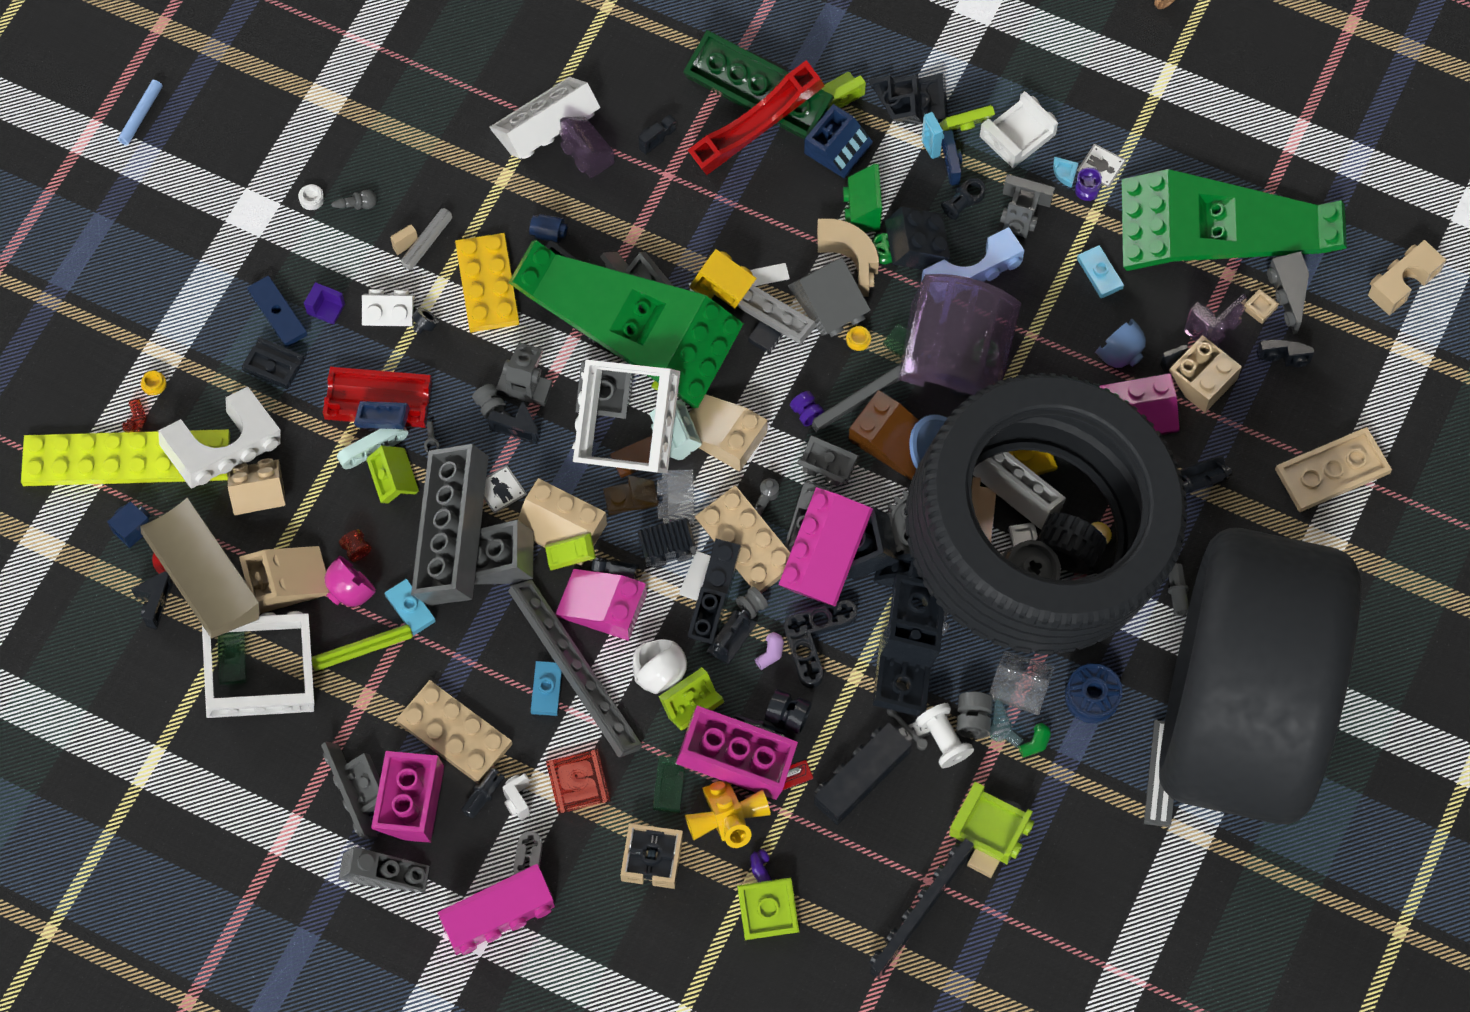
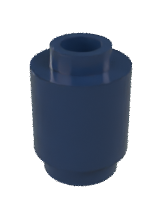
(548, 227)

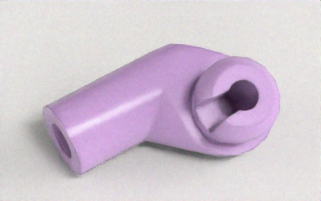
(774, 651)

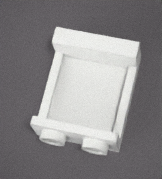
(1019, 130)

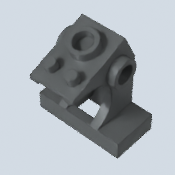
(1026, 197)
(523, 371)

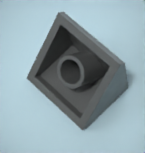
(613, 394)

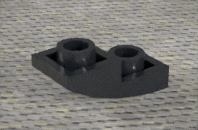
(1293, 353)

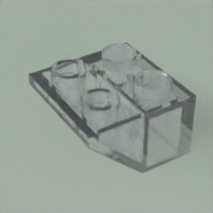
(1021, 682)

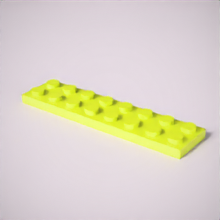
(105, 458)

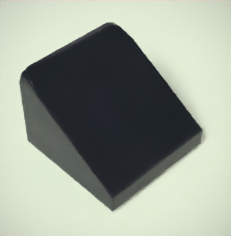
(1171, 357)

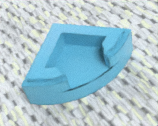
(1065, 170)

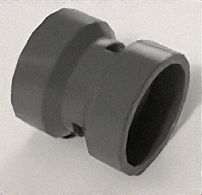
(487, 399)

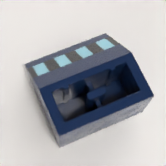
(837, 141)

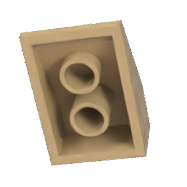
(728, 430)

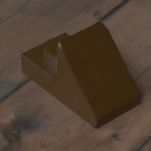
(635, 495)

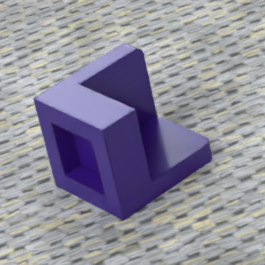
(324, 303)

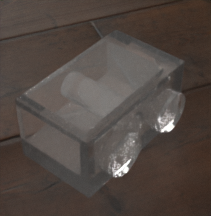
(677, 496)

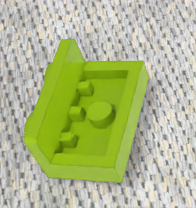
(686, 695)

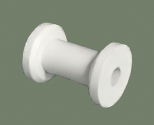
(944, 735)

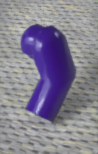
(758, 869)

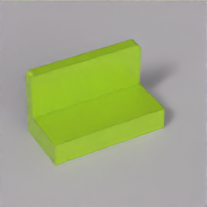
(845, 89)
(391, 473)

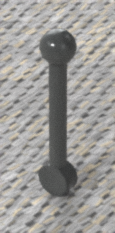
(921, 743)

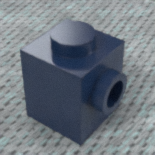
(127, 523)

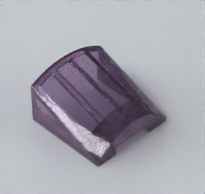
(958, 333)

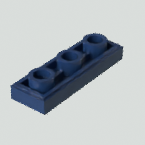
(271, 301)

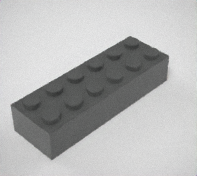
(450, 525)

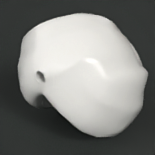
(659, 665)

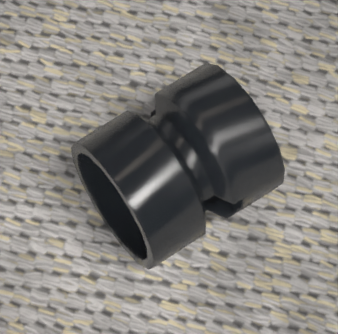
(788, 711)

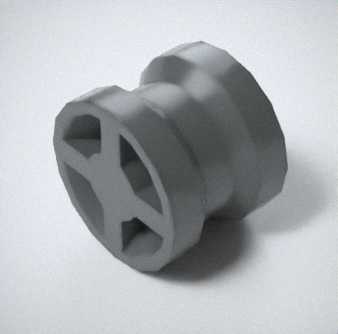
(752, 601)

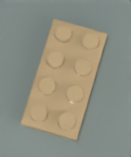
(1333, 469)
(736, 521)
(454, 732)

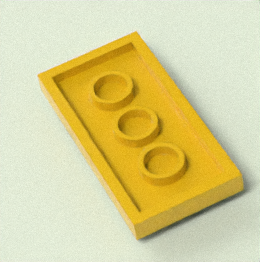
(485, 283)

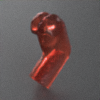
(138, 417)

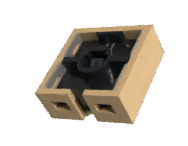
(662, 852)

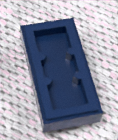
(952, 158)
(381, 415)

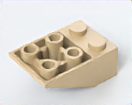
(284, 576)

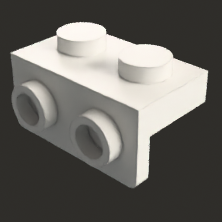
(387, 309)

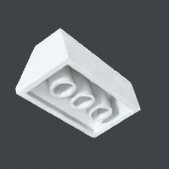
(540, 118)

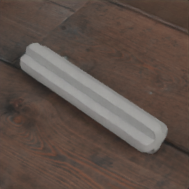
(426, 239)

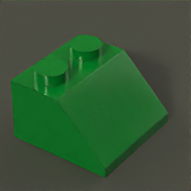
(864, 199)

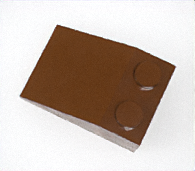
(885, 433)

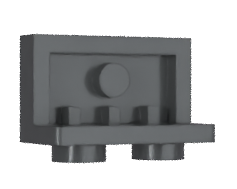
(828, 460)

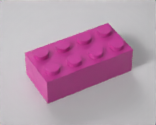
(736, 752)

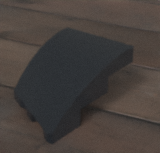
(912, 97)

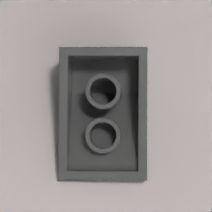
(504, 554)

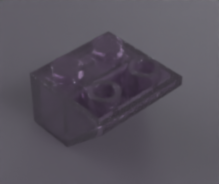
(585, 145)

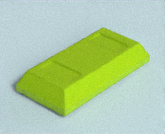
(570, 551)

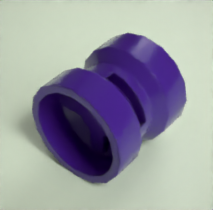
(1088, 184)
(805, 406)

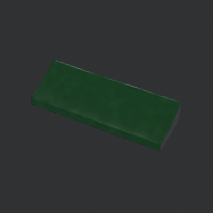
(748, 80)

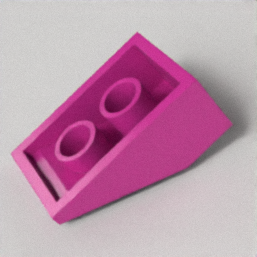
(603, 602)

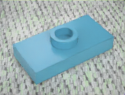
(932, 135)
(1100, 271)
(409, 608)

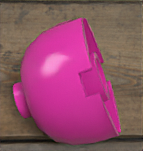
(347, 584)

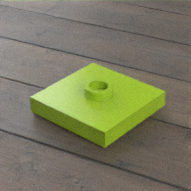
(967, 120)
(768, 908)

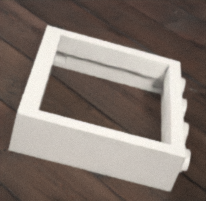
(663, 419)
(269, 703)

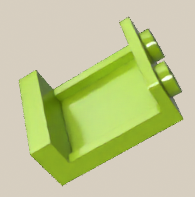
(991, 824)

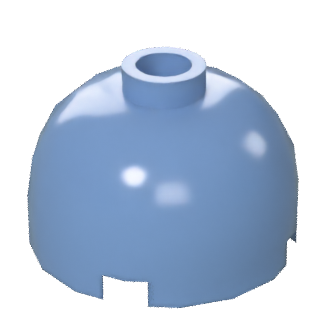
(1123, 346)

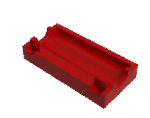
(351, 386)

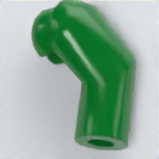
(1039, 742)

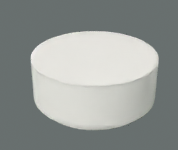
(311, 197)

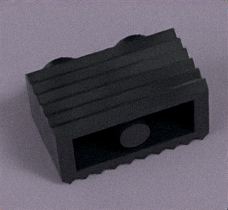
(667, 543)

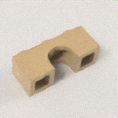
(1419, 263)

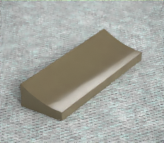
(201, 570)

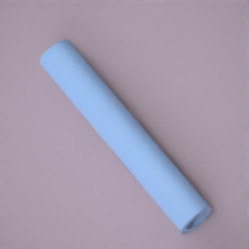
(140, 112)

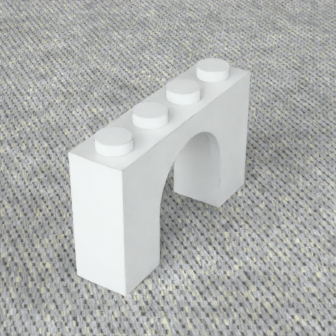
(201, 463)

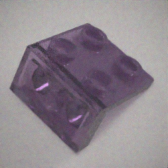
(1203, 322)

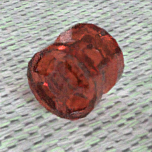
(355, 545)

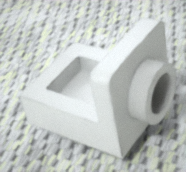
(515, 802)

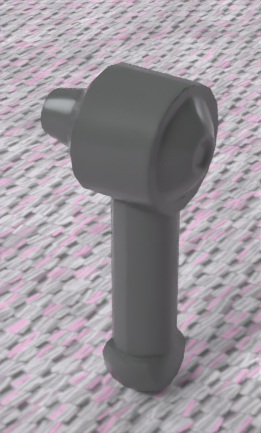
(769, 491)

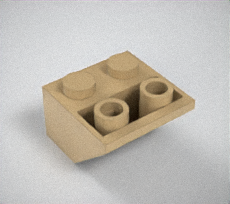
(1205, 373)
(256, 486)

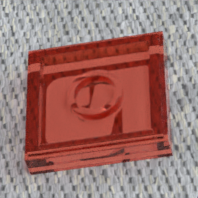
(577, 781)

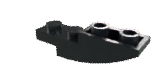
(714, 592)

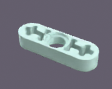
(360, 450)

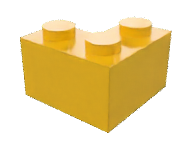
(723, 279)

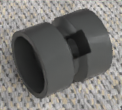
(974, 712)

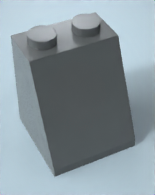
(830, 297)

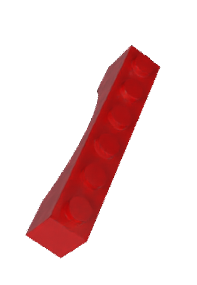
(783, 99)

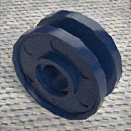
(1097, 678)

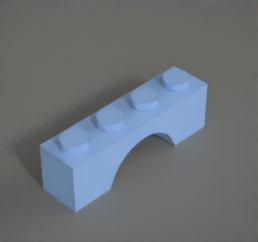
(1002, 253)

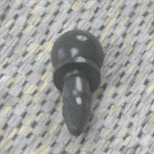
(365, 199)

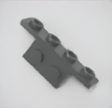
(641, 267)
(357, 784)

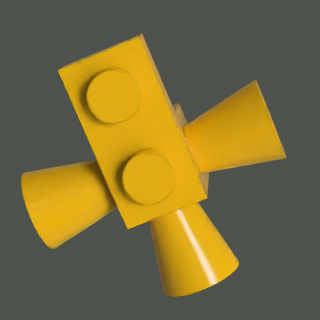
(727, 814)

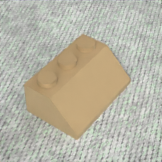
(559, 515)

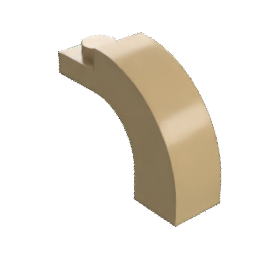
(852, 242)

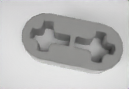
(521, 851)

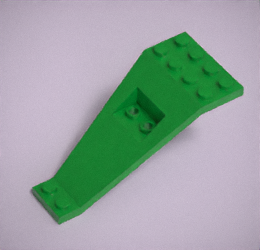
(1175, 219)
(673, 331)

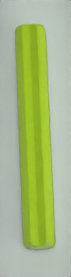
(361, 647)

